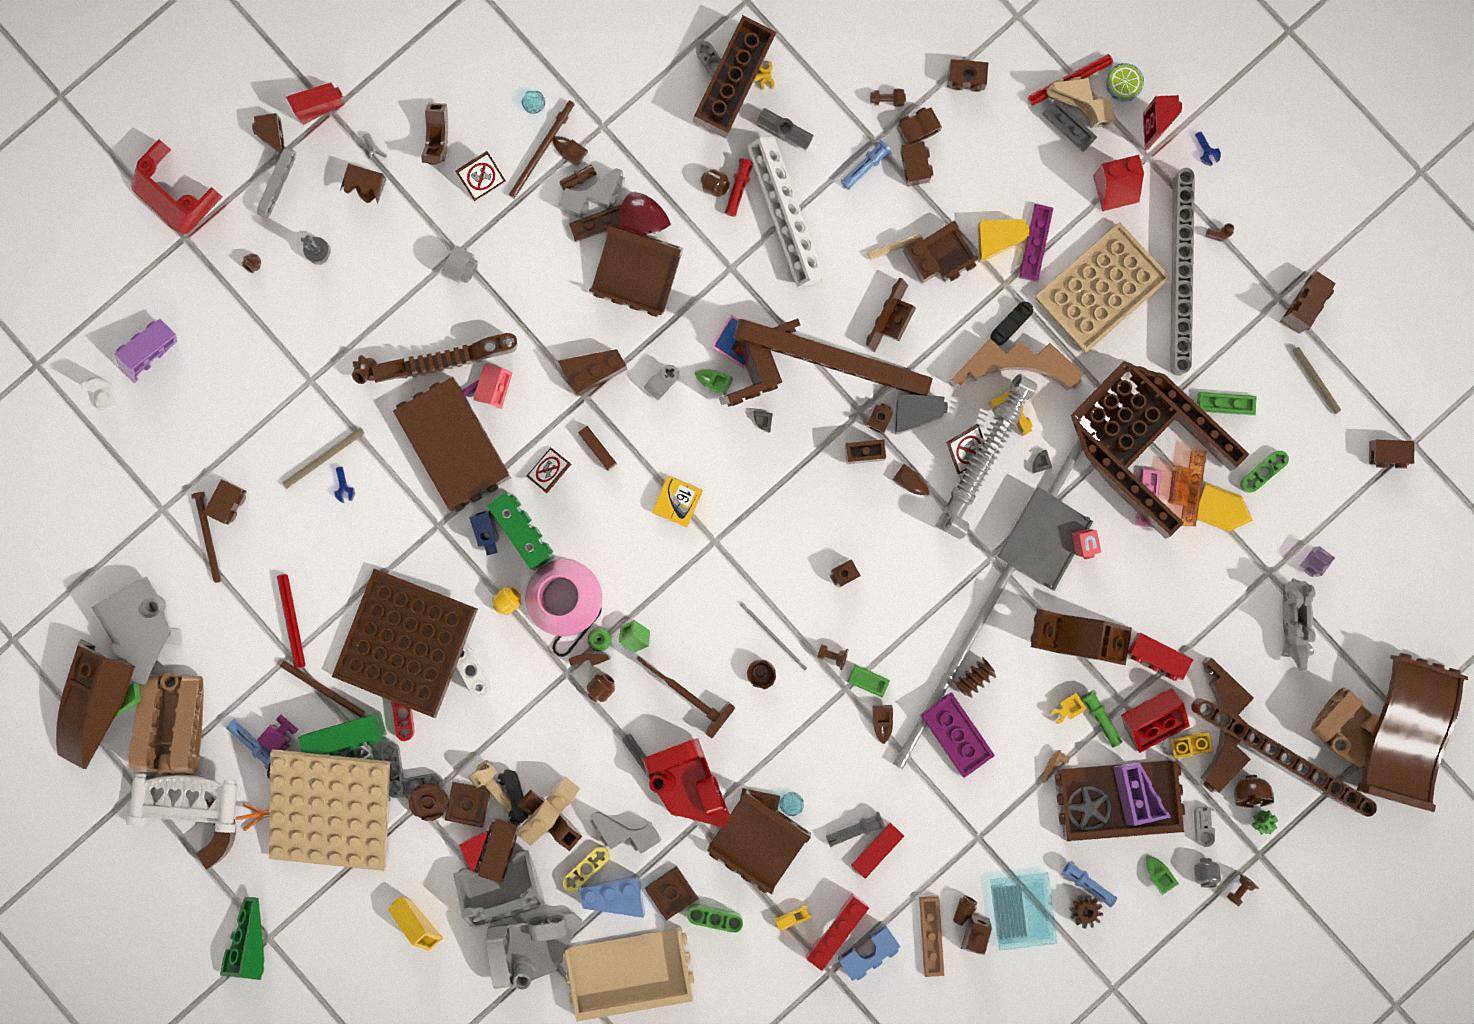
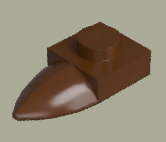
(570, 149)
(911, 481)
(883, 721)

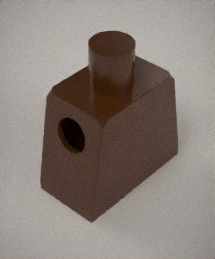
(977, 934)

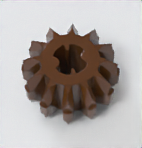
(1079, 908)

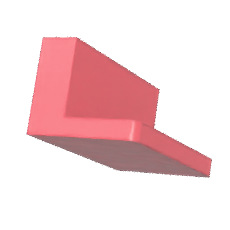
(493, 385)

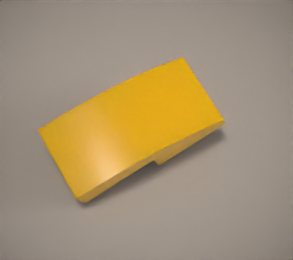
(1191, 745)

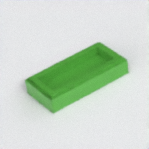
(868, 681)

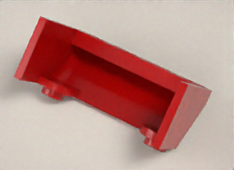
(179, 215)

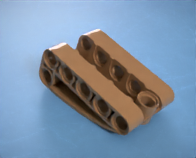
(168, 725)

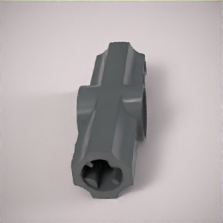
(795, 135)

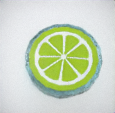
(1124, 82)

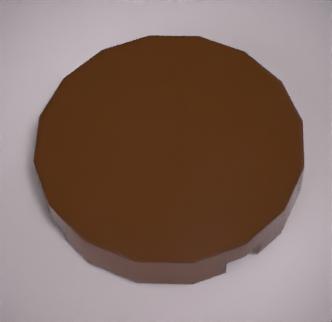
(428, 801)

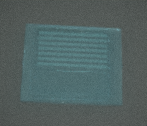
(1023, 911)

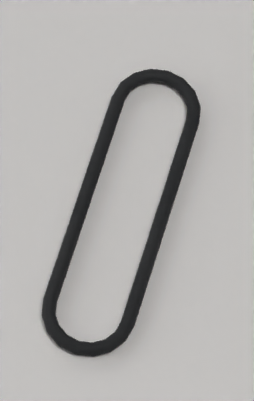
(570, 649)

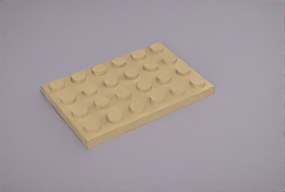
(1102, 287)

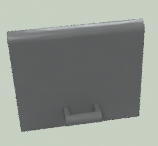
(1043, 539)

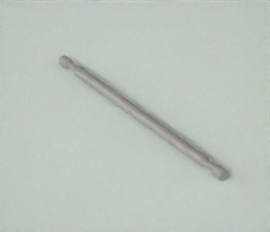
(773, 635)

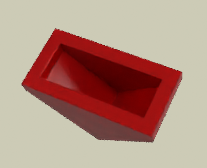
(473, 849)

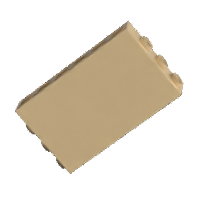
(629, 974)

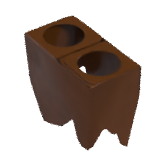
(367, 182)

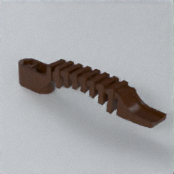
(403, 369)

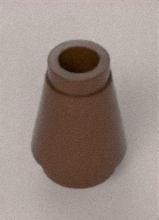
(964, 910)

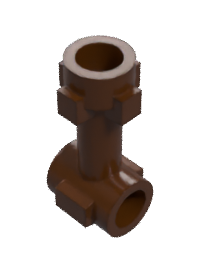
(898, 97)

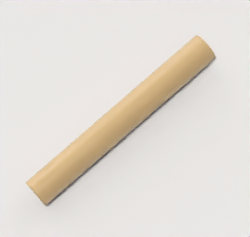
(893, 246)

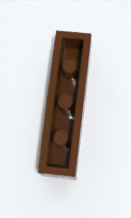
(597, 448)

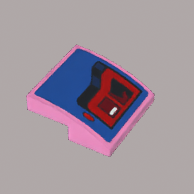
(727, 344)

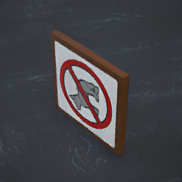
(480, 175)
(963, 447)
(548, 470)

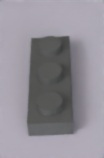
(1069, 125)

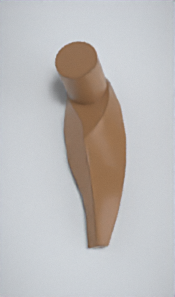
(1052, 764)

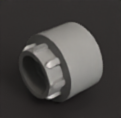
(460, 265)

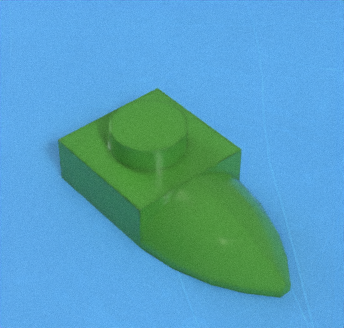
(714, 380)
(1160, 875)

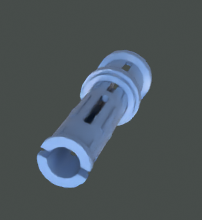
(872, 159)
(257, 752)
(1081, 879)

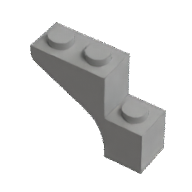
(601, 193)
(615, 833)

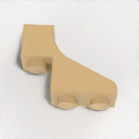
(1078, 94)
(548, 811)

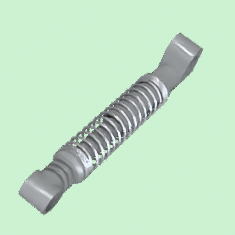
(964, 493)

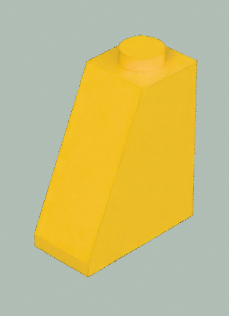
(1000, 236)
(414, 924)

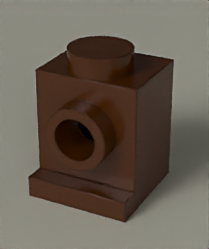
(880, 425)

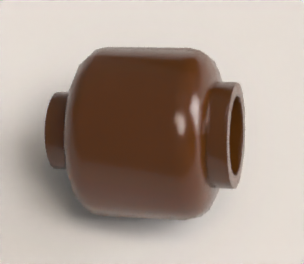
(715, 182)
(601, 687)

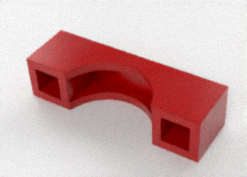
(837, 933)

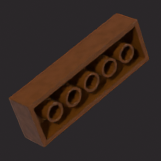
(734, 76)

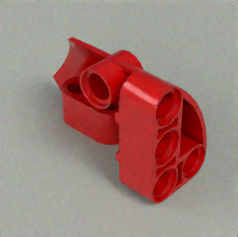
(688, 783)

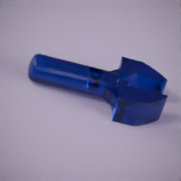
(1207, 150)
(343, 486)

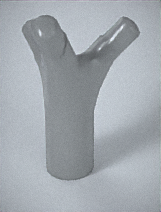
(372, 147)

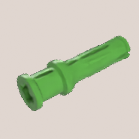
(1097, 711)

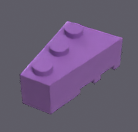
(144, 348)
(1137, 795)

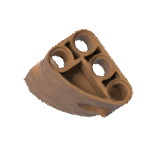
(1346, 720)

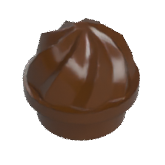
(251, 262)

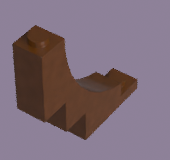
(1228, 757)

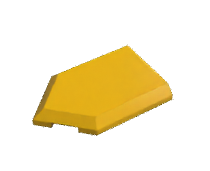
(1222, 508)

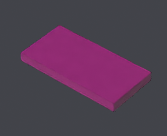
(957, 735)

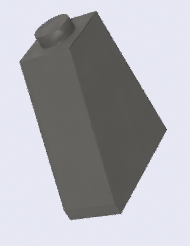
(918, 410)

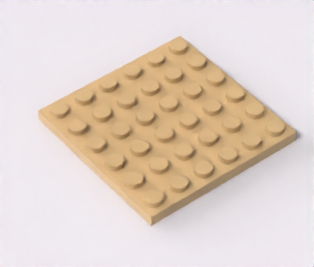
(328, 809)

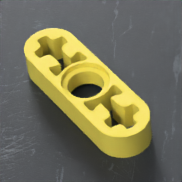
(593, 855)

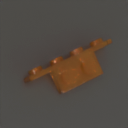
(1187, 486)

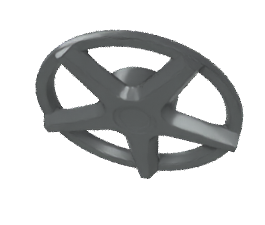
(1089, 808)

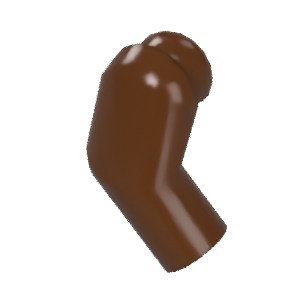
(1222, 234)

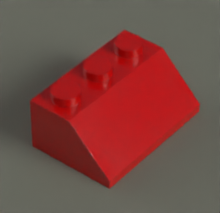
(1159, 117)
(1155, 720)

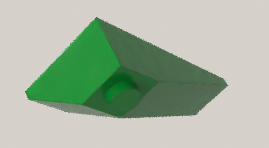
(246, 952)

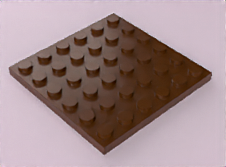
(404, 643)

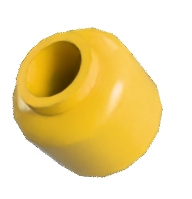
(506, 600)

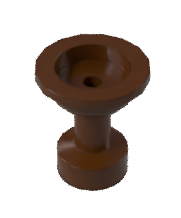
(840, 657)
(1246, 884)

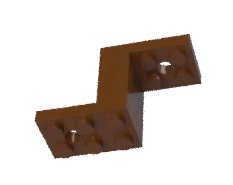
(760, 368)
(1081, 637)

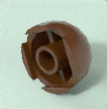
(1253, 792)

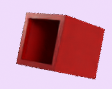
(1119, 182)

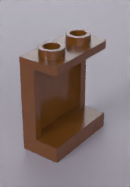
(950, 252)

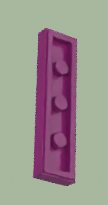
(1036, 242)

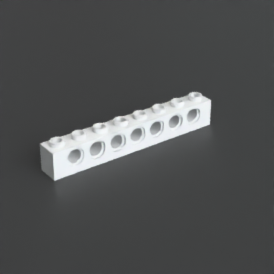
(785, 211)

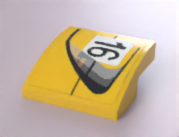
(677, 501)

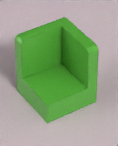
(634, 636)

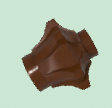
(363, 370)

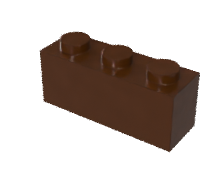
(498, 850)

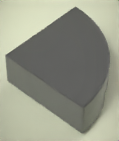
(763, 420)
(1041, 462)

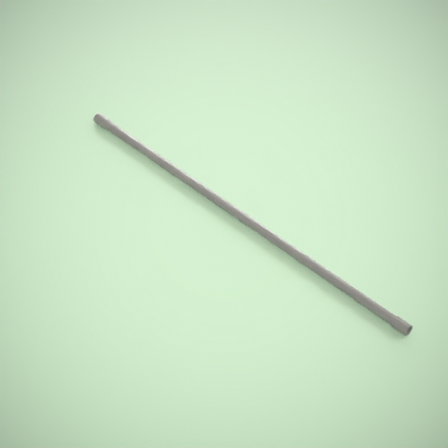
(905, 753)

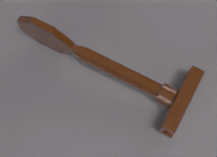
(716, 717)

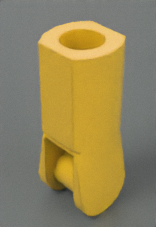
(789, 919)

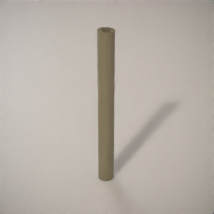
(1317, 380)

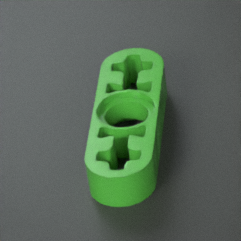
(1257, 484)

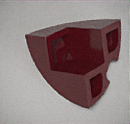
(642, 214)

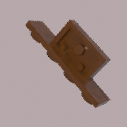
(893, 317)

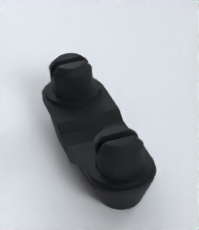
(1012, 323)
(511, 781)

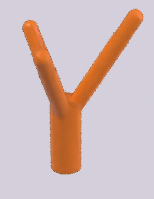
(260, 815)

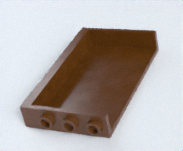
(451, 444)
(1164, 780)

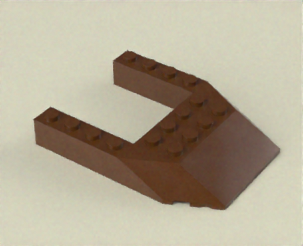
(1127, 418)

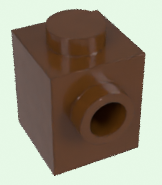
(844, 573)

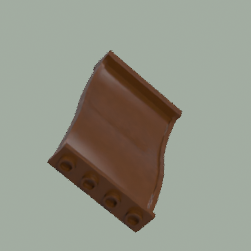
(1412, 732)

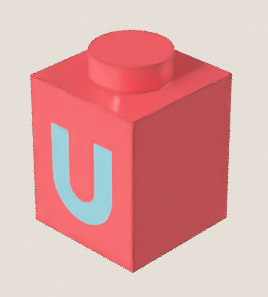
(1086, 543)

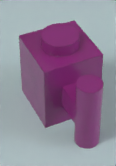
(276, 737)

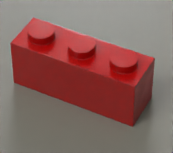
(1159, 657)

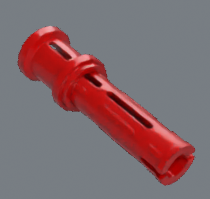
(741, 179)

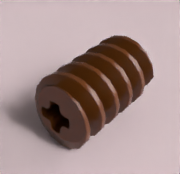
(975, 678)

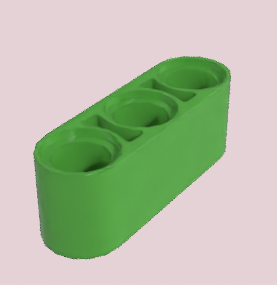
(705, 921)

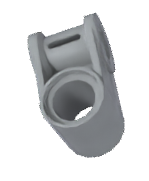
(659, 384)

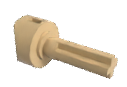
(484, 776)

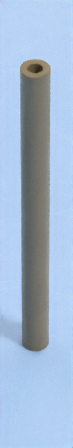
(324, 457)

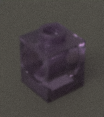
(1317, 562)

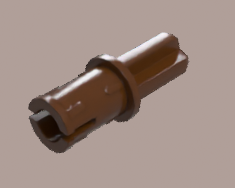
(578, 177)

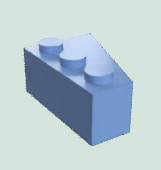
(614, 896)

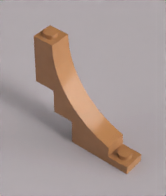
(993, 359)

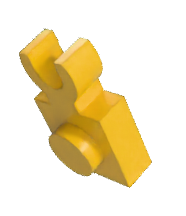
(1070, 706)

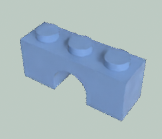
(857, 964)

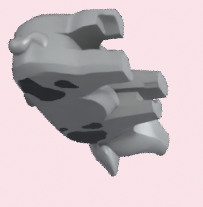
(1298, 621)

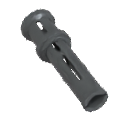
(865, 826)

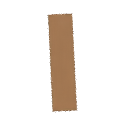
(931, 936)

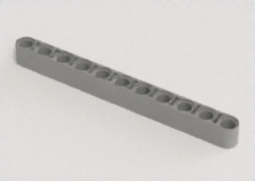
(1186, 263)

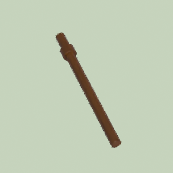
(561, 118)

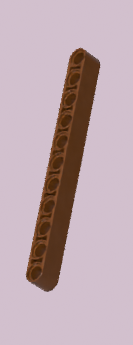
(832, 358)
(1292, 760)

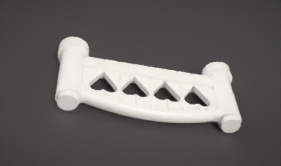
(220, 812)

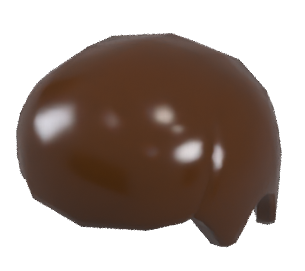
(761, 674)

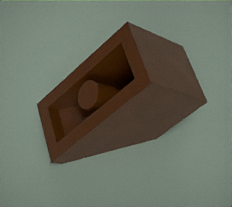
(269, 130)

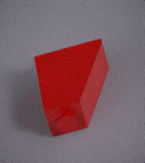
(315, 102)

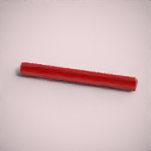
(1083, 72)
(291, 621)

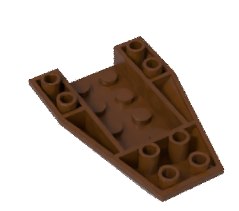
(89, 703)

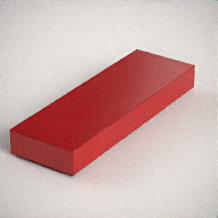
(877, 850)

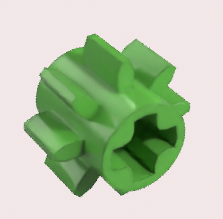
(1265, 822)

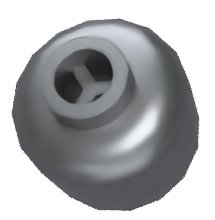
(1207, 873)

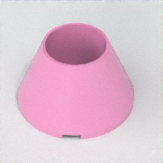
(588, 603)

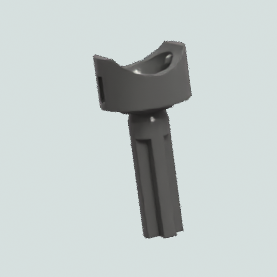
(316, 249)

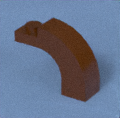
(436, 133)
(562, 831)
(218, 847)

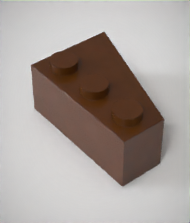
(1308, 302)
(592, 369)

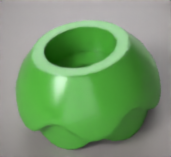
(599, 633)

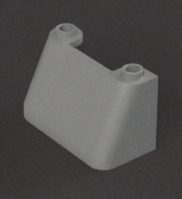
(489, 901)

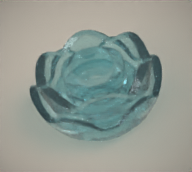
(531, 96)
(792, 797)

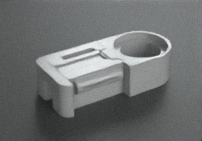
(1203, 824)

